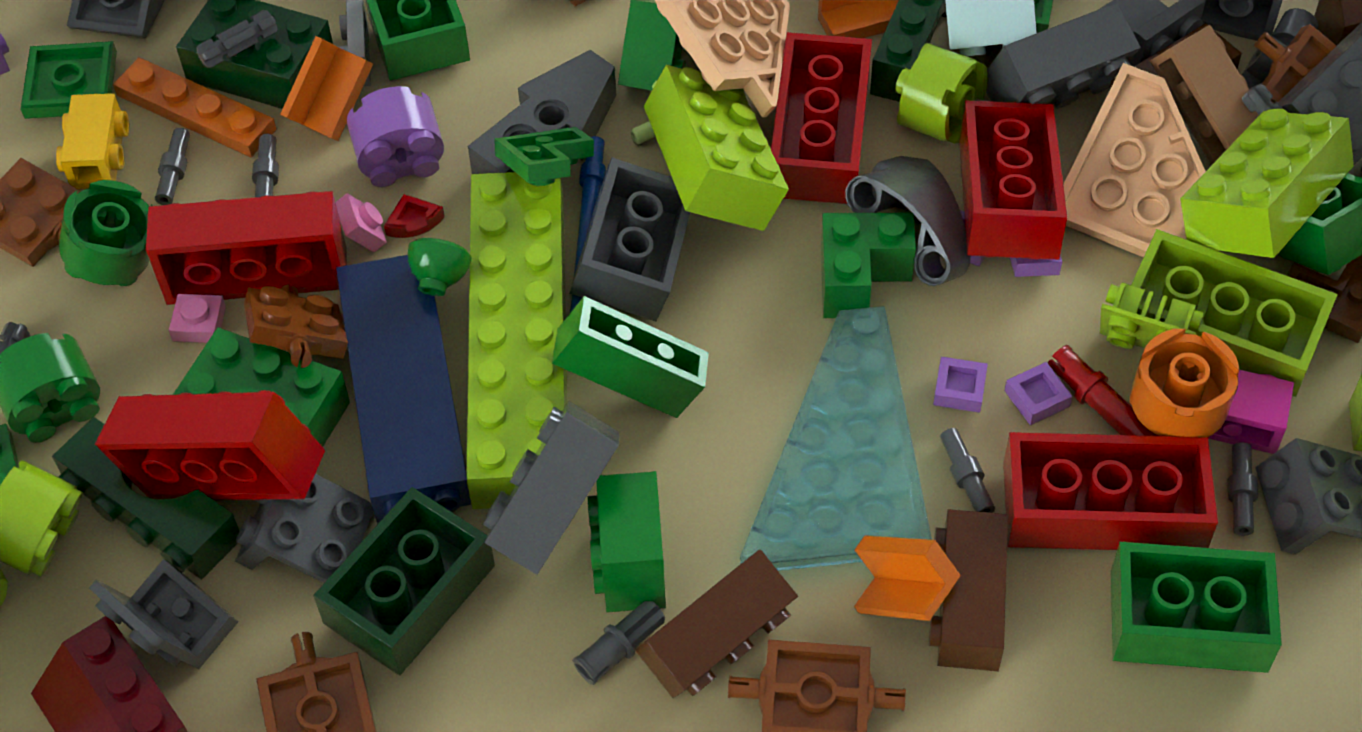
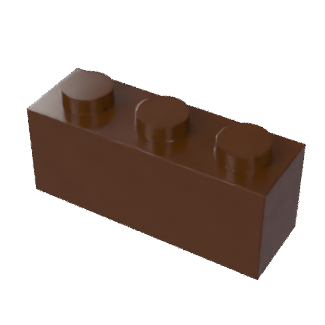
(973, 613)
(718, 626)

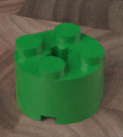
(105, 234)
(46, 385)

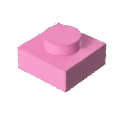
(361, 222)
(196, 317)

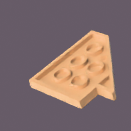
(734, 43)
(1133, 166)

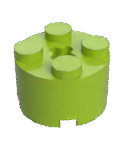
(937, 90)
(32, 515)

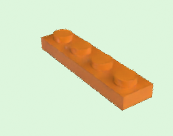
(194, 106)

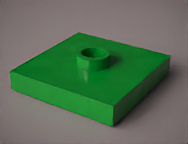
(64, 71)

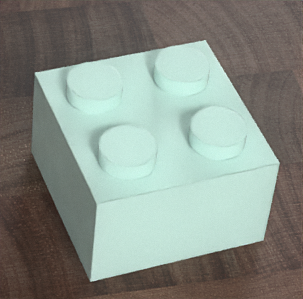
(988, 22)

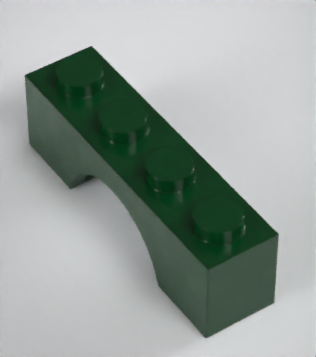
(903, 39)
(187, 529)

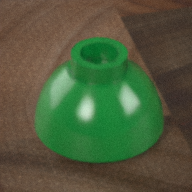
(437, 264)

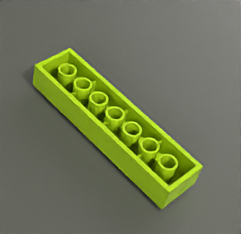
(512, 325)

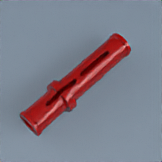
(1094, 390)

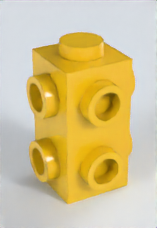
(92, 139)

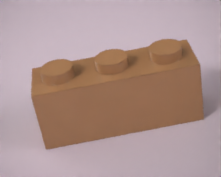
(1206, 90)

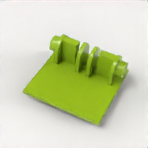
(1127, 328)

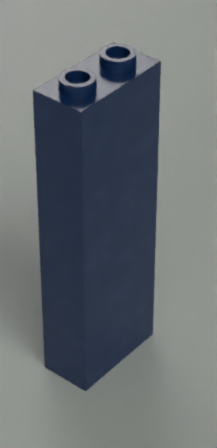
(401, 386)

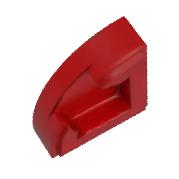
(413, 217)

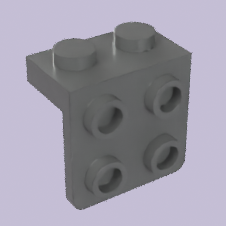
(1159, 25)
(1312, 493)
(307, 532)
(168, 616)

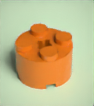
(1184, 384)

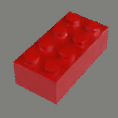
(821, 114)
(1012, 180)
(246, 244)
(211, 443)
(1108, 491)

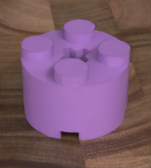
(395, 135)

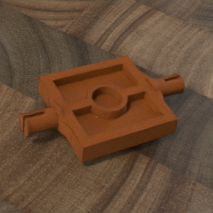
(1293, 61)
(31, 211)
(295, 323)
(816, 688)
(316, 693)

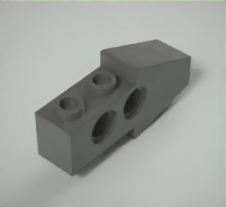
(562, 98)

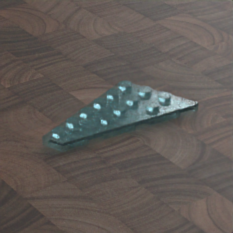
(846, 458)

